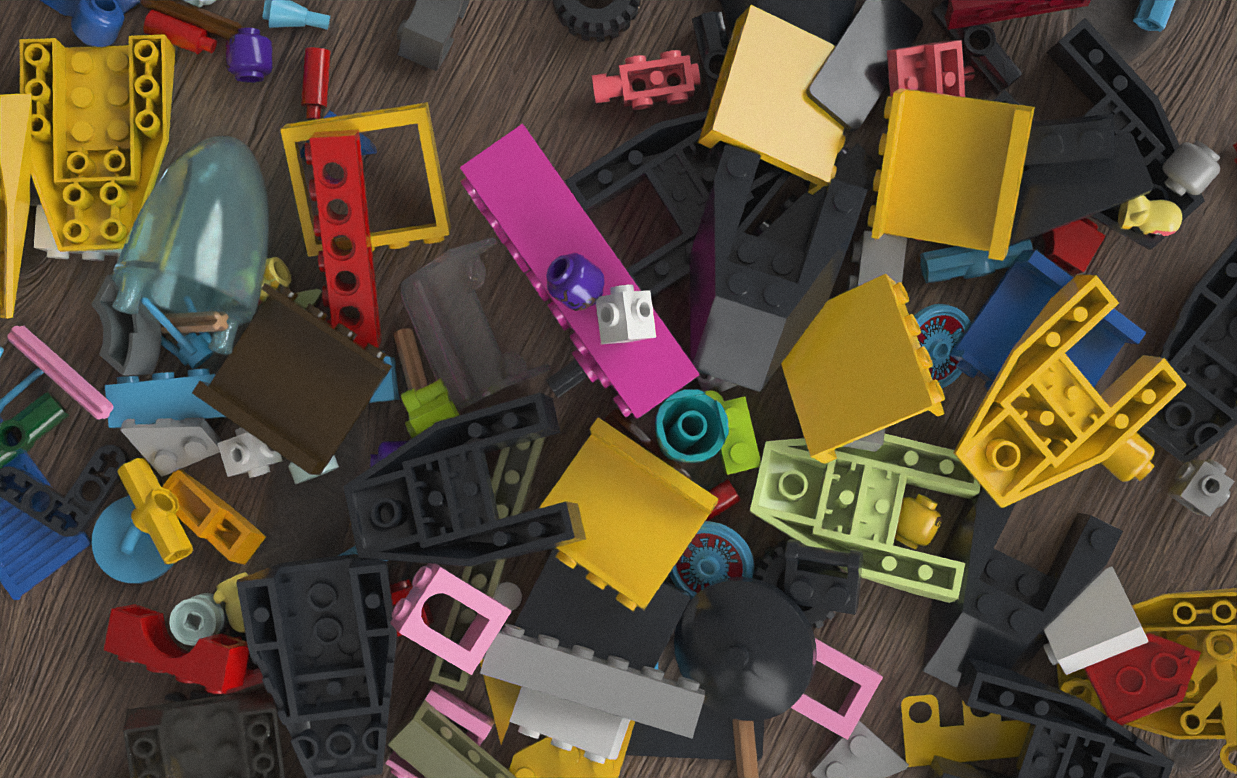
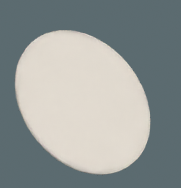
(509, 595)

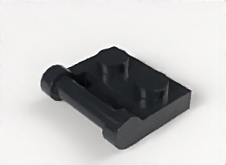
(820, 586)

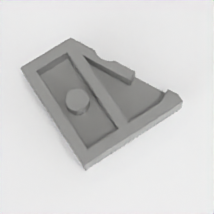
(172, 442)
(858, 757)

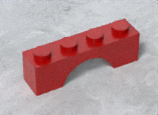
(1073, 245)
(142, 637)

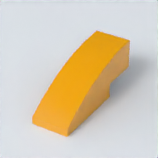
(214, 518)

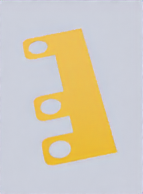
(975, 740)

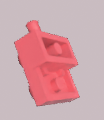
(929, 68)

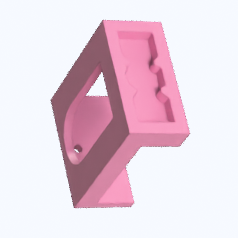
(479, 636)
(865, 684)
(455, 709)

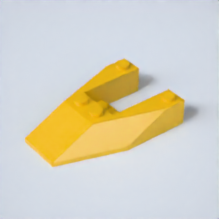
(1043, 413)

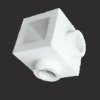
(625, 315)
(254, 455)

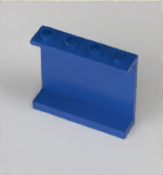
(1014, 307)

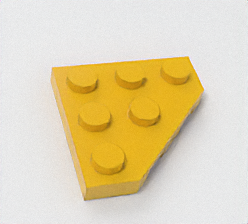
(549, 761)

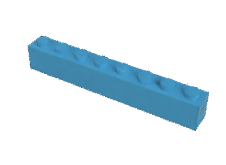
(174, 399)

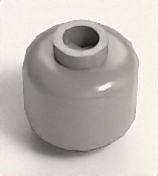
(1191, 168)

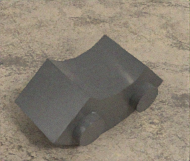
(428, 30)
(129, 340)

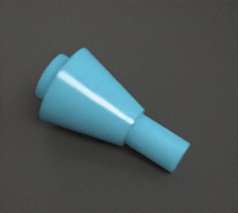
(290, 14)

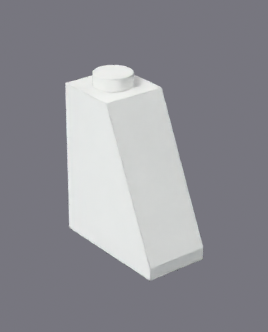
(1094, 626)

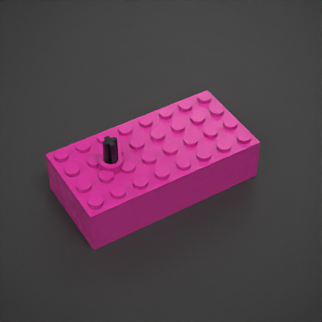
(537, 224)

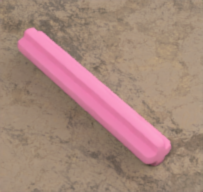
(60, 372)

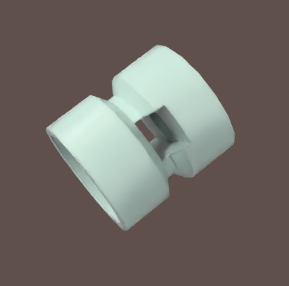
(197, 619)

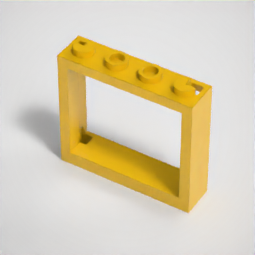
(367, 121)

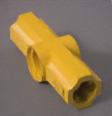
(155, 510)

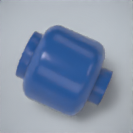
(97, 22)

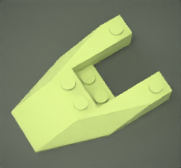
(859, 503)

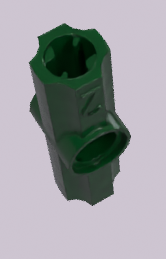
(34, 423)

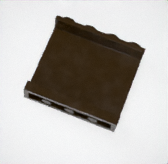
(296, 380)

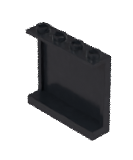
(584, 615)

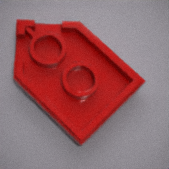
(1143, 678)

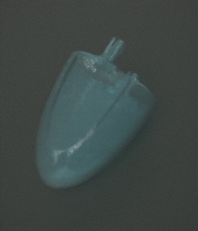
(200, 238)

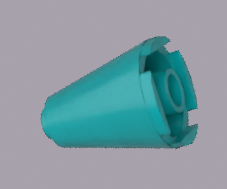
(691, 426)

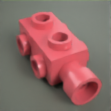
(654, 76)

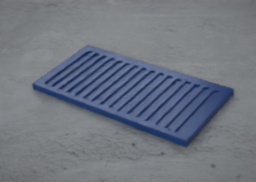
(26, 546)

